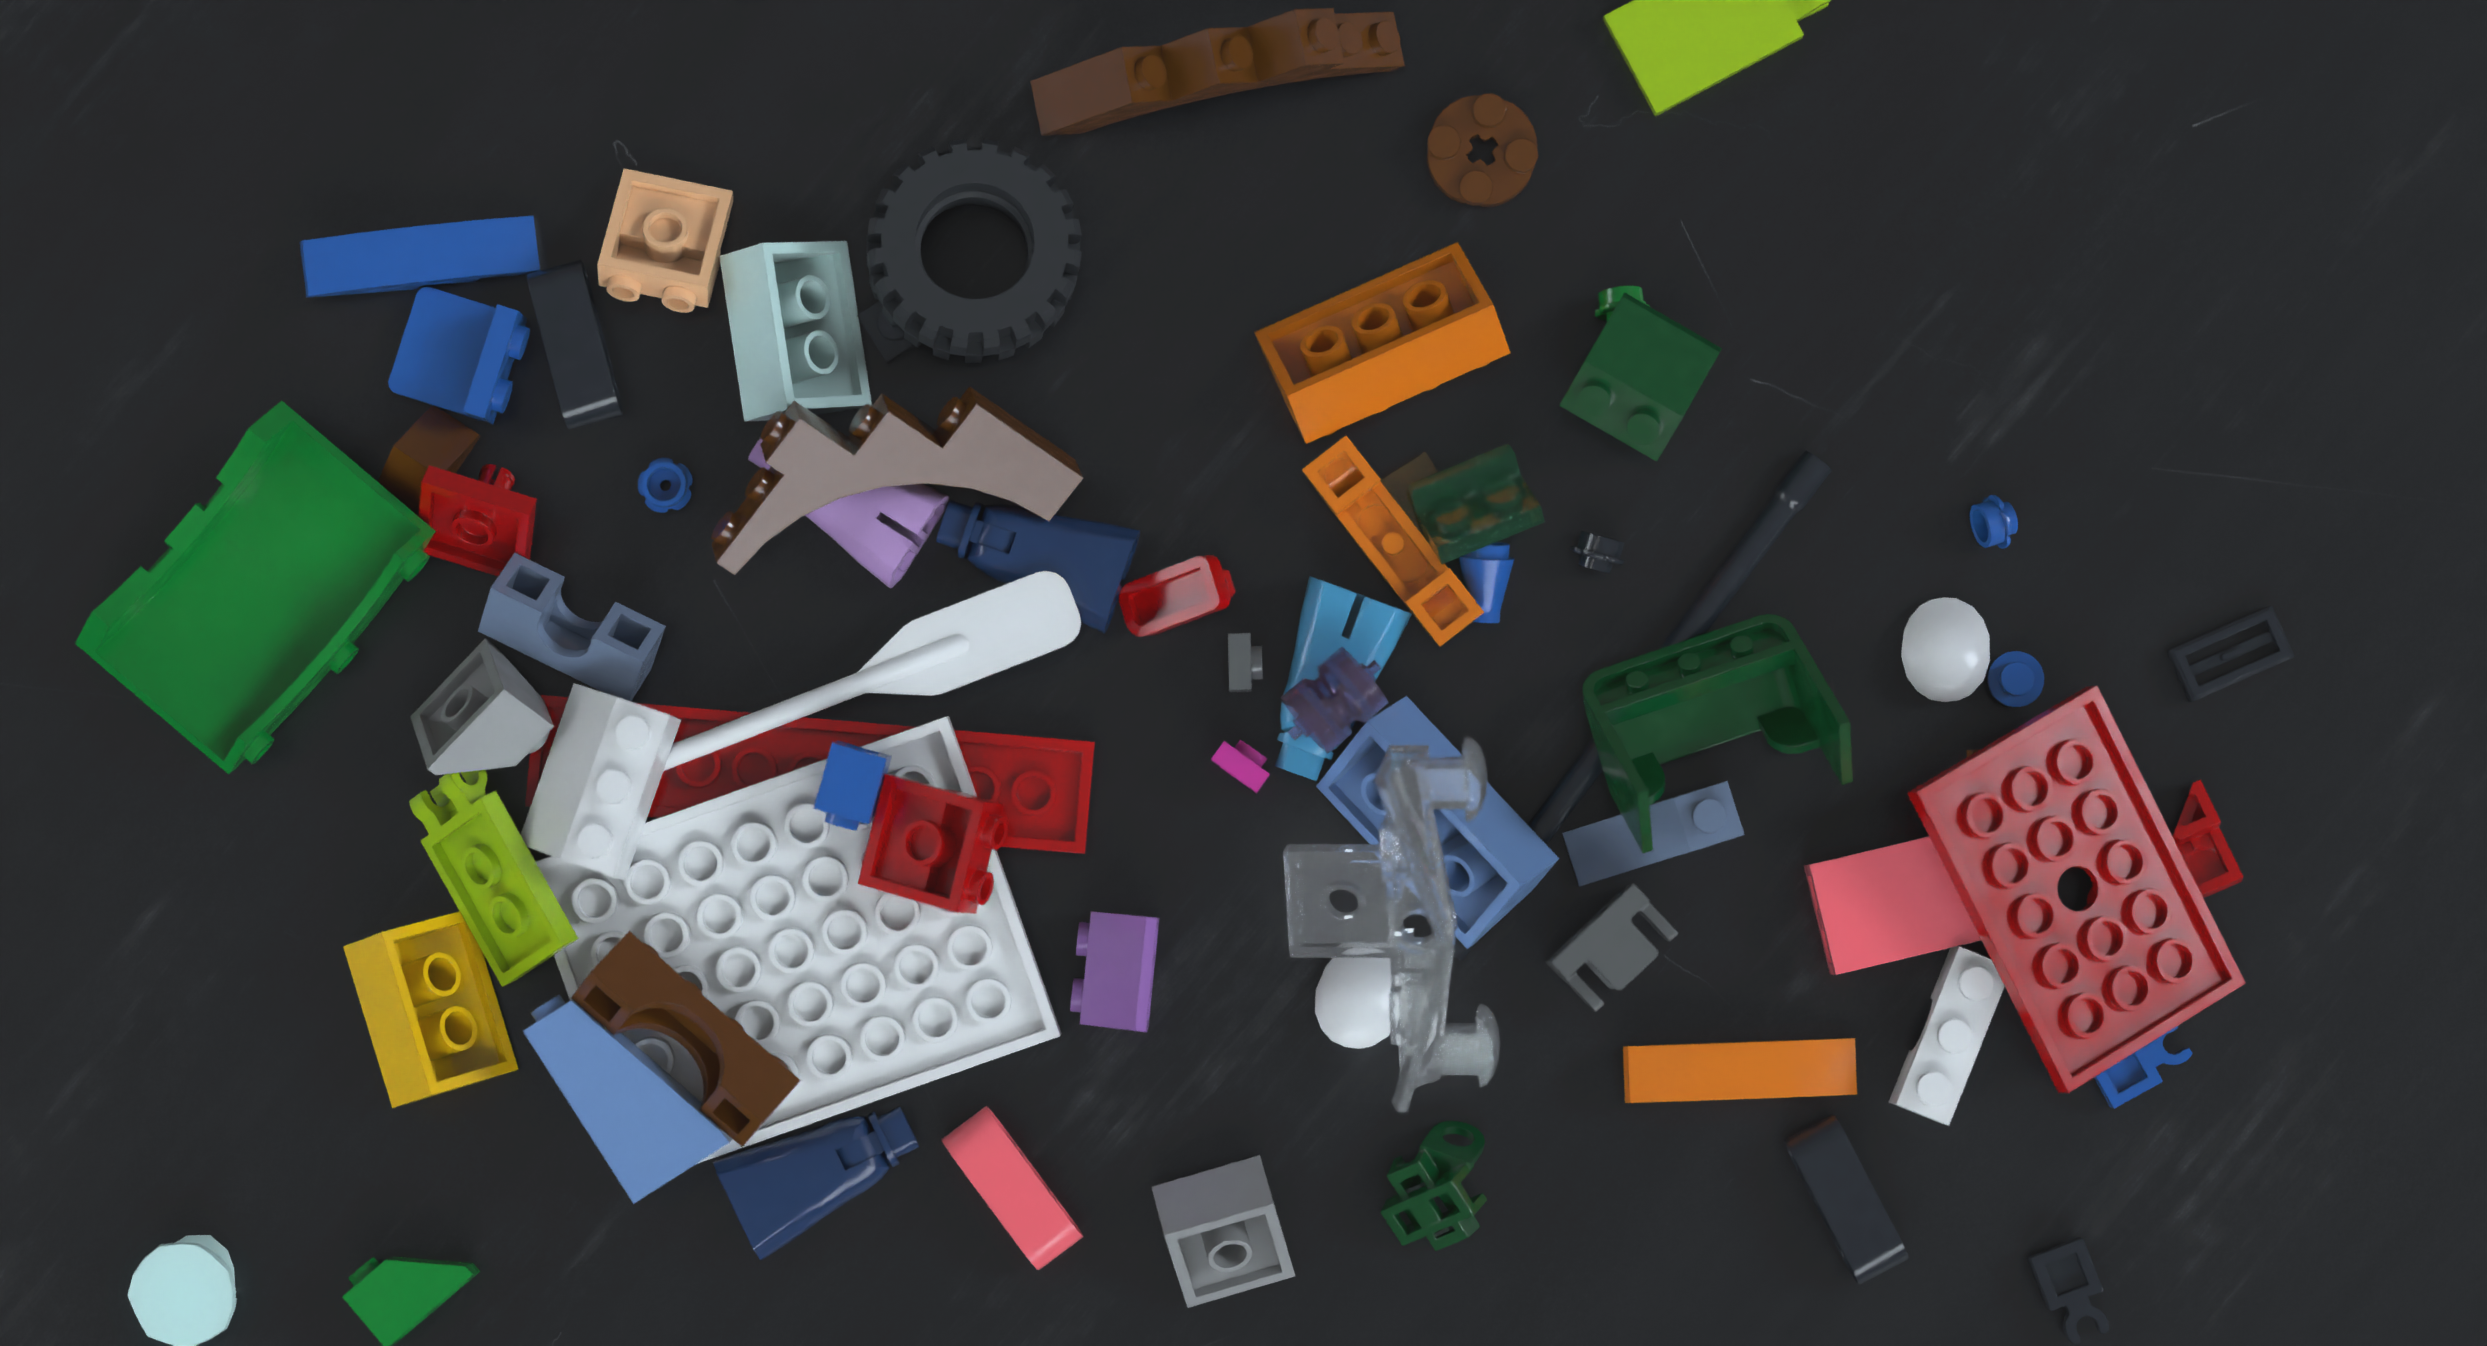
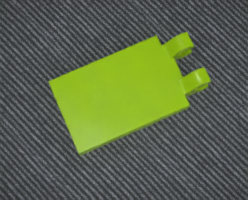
(1695, 44)
(491, 875)

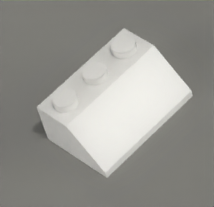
(599, 781)

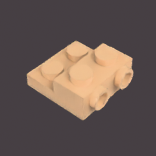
(664, 240)

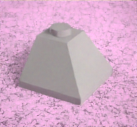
(481, 716)

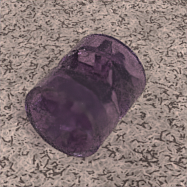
(1334, 700)

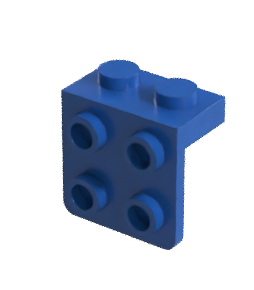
(459, 354)

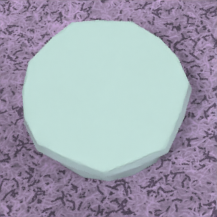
(184, 1291)

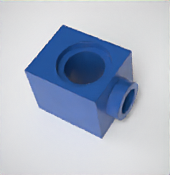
(851, 784)

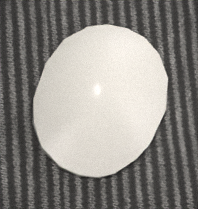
(1945, 649)
(1354, 1001)

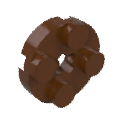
(1486, 118)

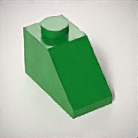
(403, 1292)

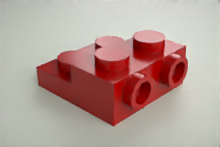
(933, 845)

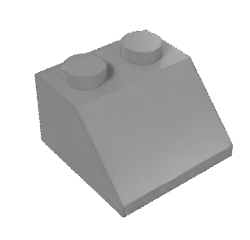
(1223, 1231)

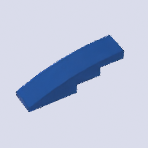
(419, 256)

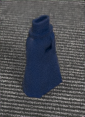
(1015, 543)
(803, 1178)

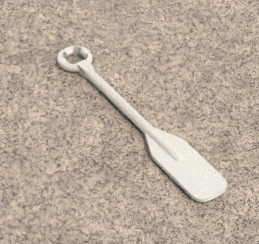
(928, 656)

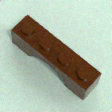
(642, 991)

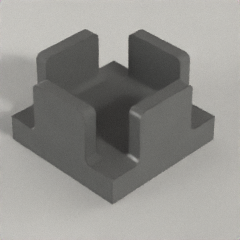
(1611, 945)

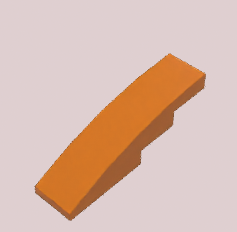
(1739, 1070)

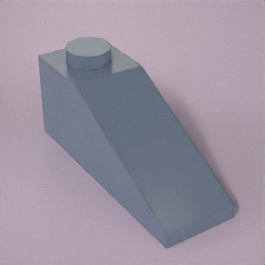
(1676, 827)

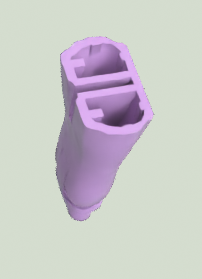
(879, 526)

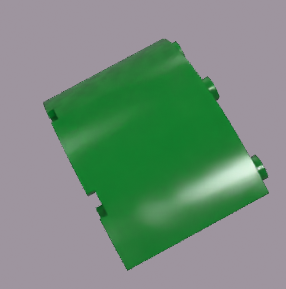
(258, 590)

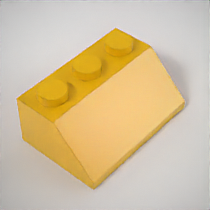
(430, 1008)

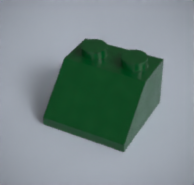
(1640, 377)

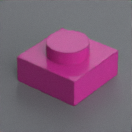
(1242, 763)

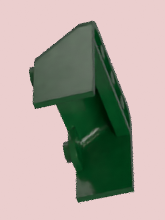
(1706, 695)

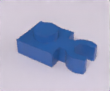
(2138, 1072)

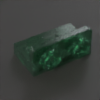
(1474, 504)

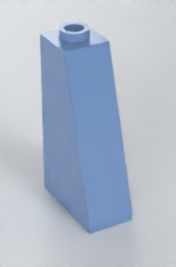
(626, 1101)

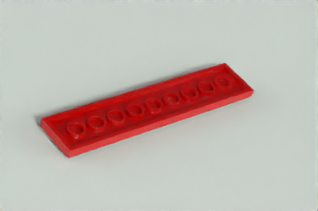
(1035, 778)

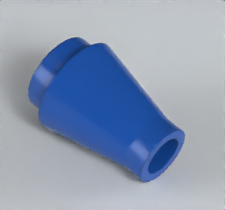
(1486, 578)

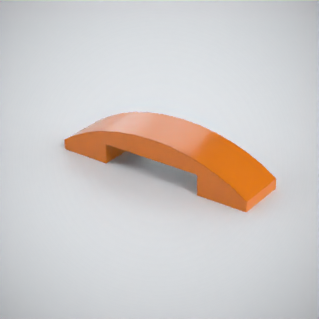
(1392, 541)

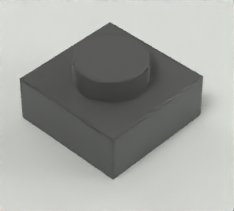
(1244, 662)

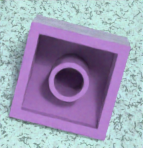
(1117, 971)

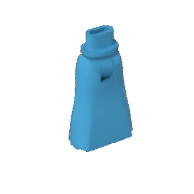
(1327, 621)

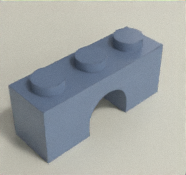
(532, 618)

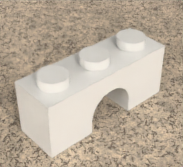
(1951, 1037)

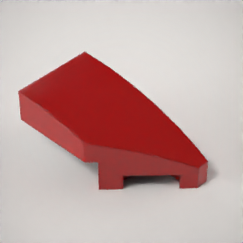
(2204, 844)

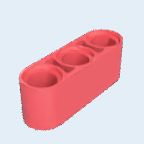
(1012, 1188)

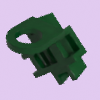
(1442, 1171)

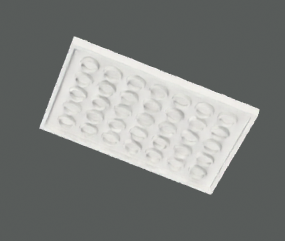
(817, 969)

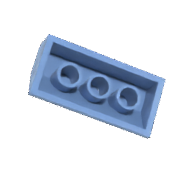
(1487, 860)

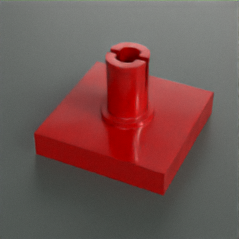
(478, 519)

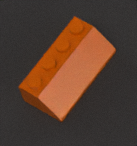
(1383, 342)

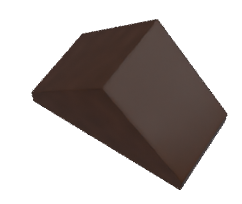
(433, 441)

